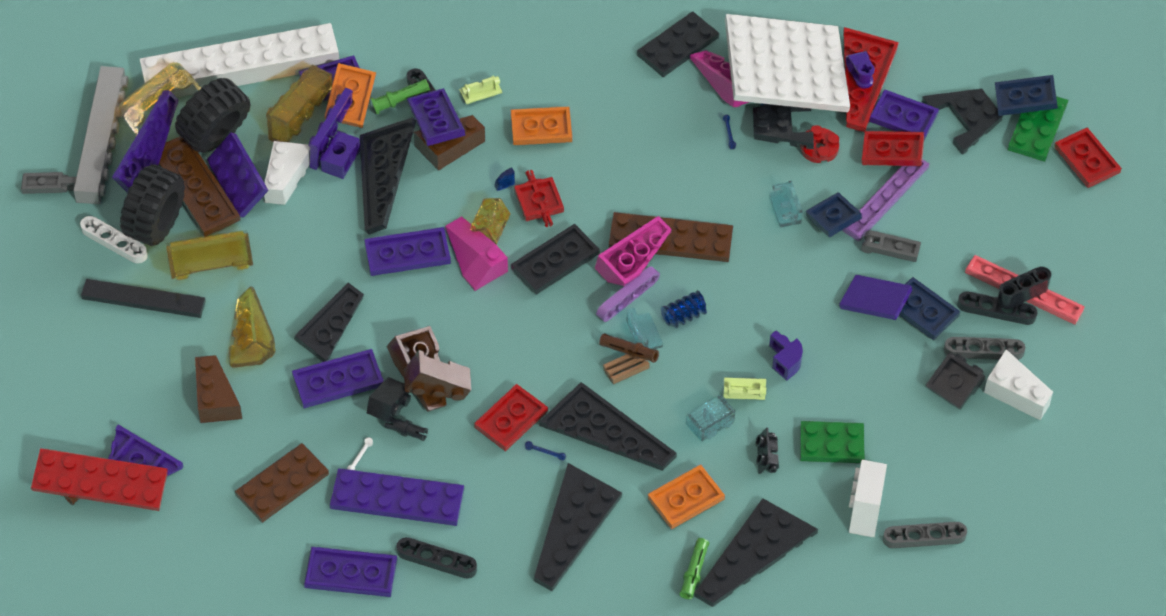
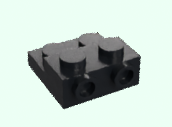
(956, 380)

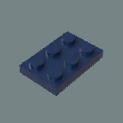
(1026, 95)
(927, 310)

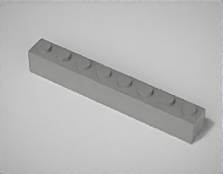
(100, 135)

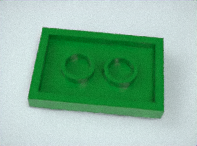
(832, 442)

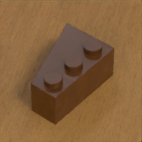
(214, 392)

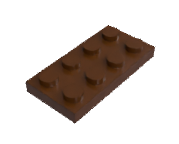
(282, 482)

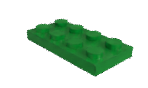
(1037, 131)

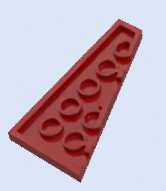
(881, 54)

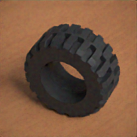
(212, 114)
(152, 205)

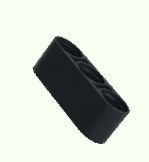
(1024, 287)

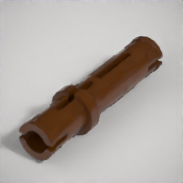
(637, 349)

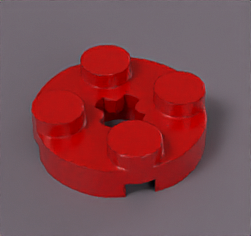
(828, 139)

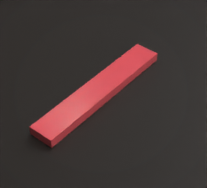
(1048, 301)

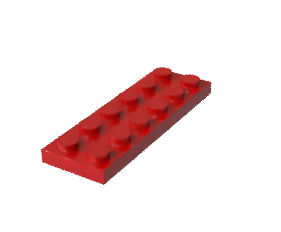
(99, 479)

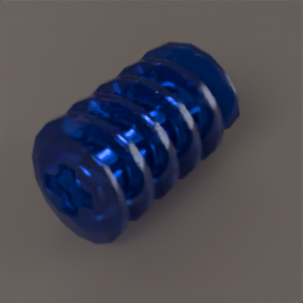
(683, 309)

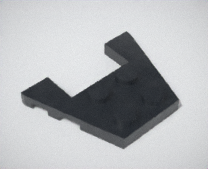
(972, 109)
(774, 124)

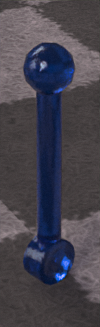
(732, 144)
(529, 446)

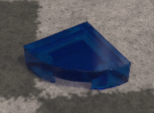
(505, 179)

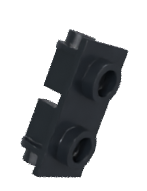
(765, 444)

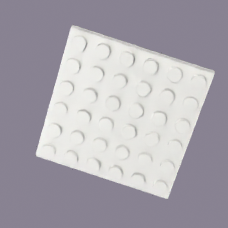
(786, 63)

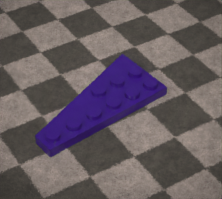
(149, 141)

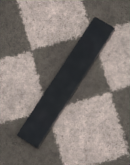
(143, 298)

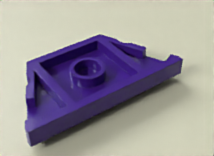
(133, 449)

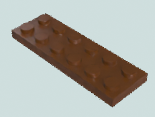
(203, 193)
(686, 239)

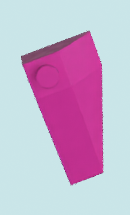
(717, 74)
(633, 253)
(476, 254)

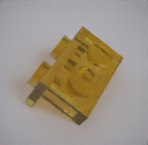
(491, 218)

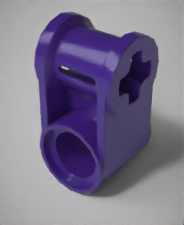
(861, 68)

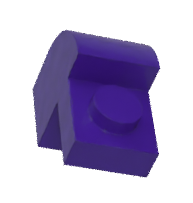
(788, 356)

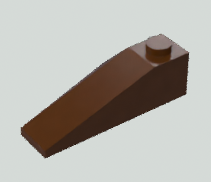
(403, 349)

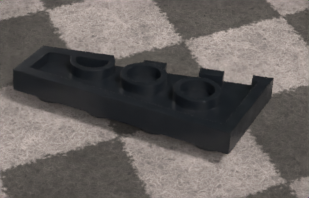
(328, 325)

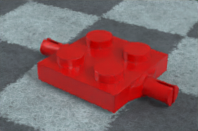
(539, 198)

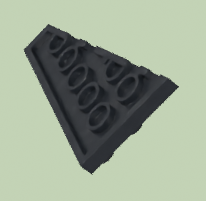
(597, 422)
(756, 547)

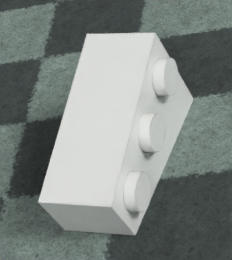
(285, 168)
(1018, 387)
(867, 497)

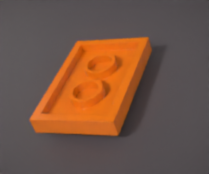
(361, 83)
(541, 125)
(686, 496)

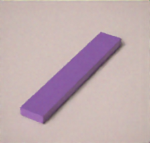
(885, 199)

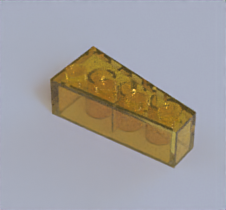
(298, 104)

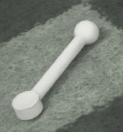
(368, 442)

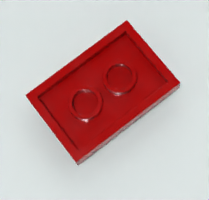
(893, 148)
(1087, 157)
(511, 417)

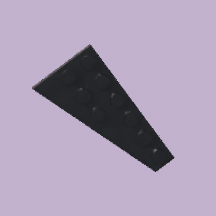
(382, 165)
(577, 516)

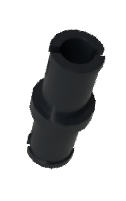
(406, 428)

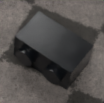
(388, 400)

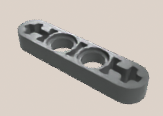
(984, 344)
(925, 537)

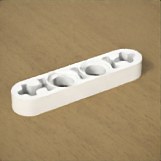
(111, 242)

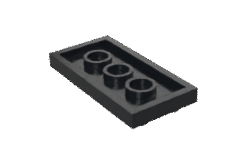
(677, 44)
(555, 259)

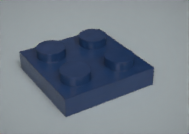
(833, 214)

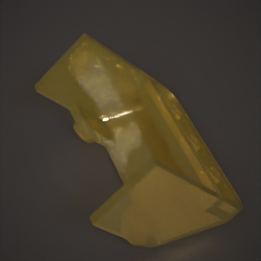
(134, 105)
(209, 253)

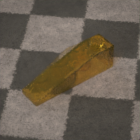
(252, 335)

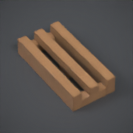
(624, 363)

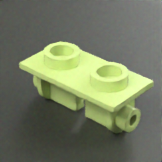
(478, 91)
(744, 388)

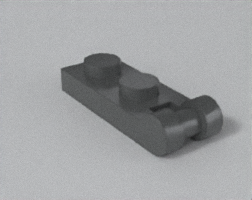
(891, 245)

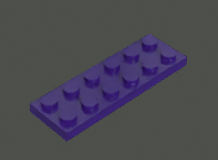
(397, 497)

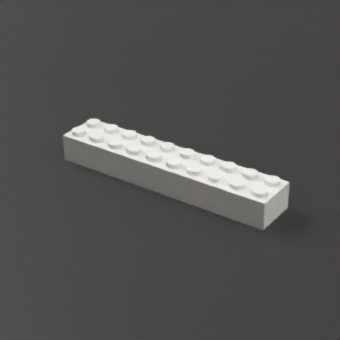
(251, 58)

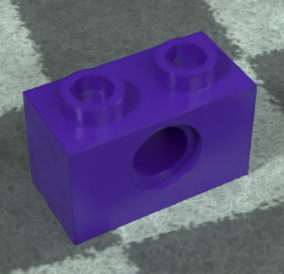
(340, 154)

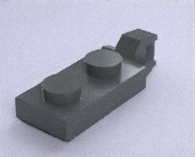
(47, 183)

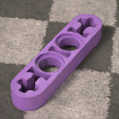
(628, 294)

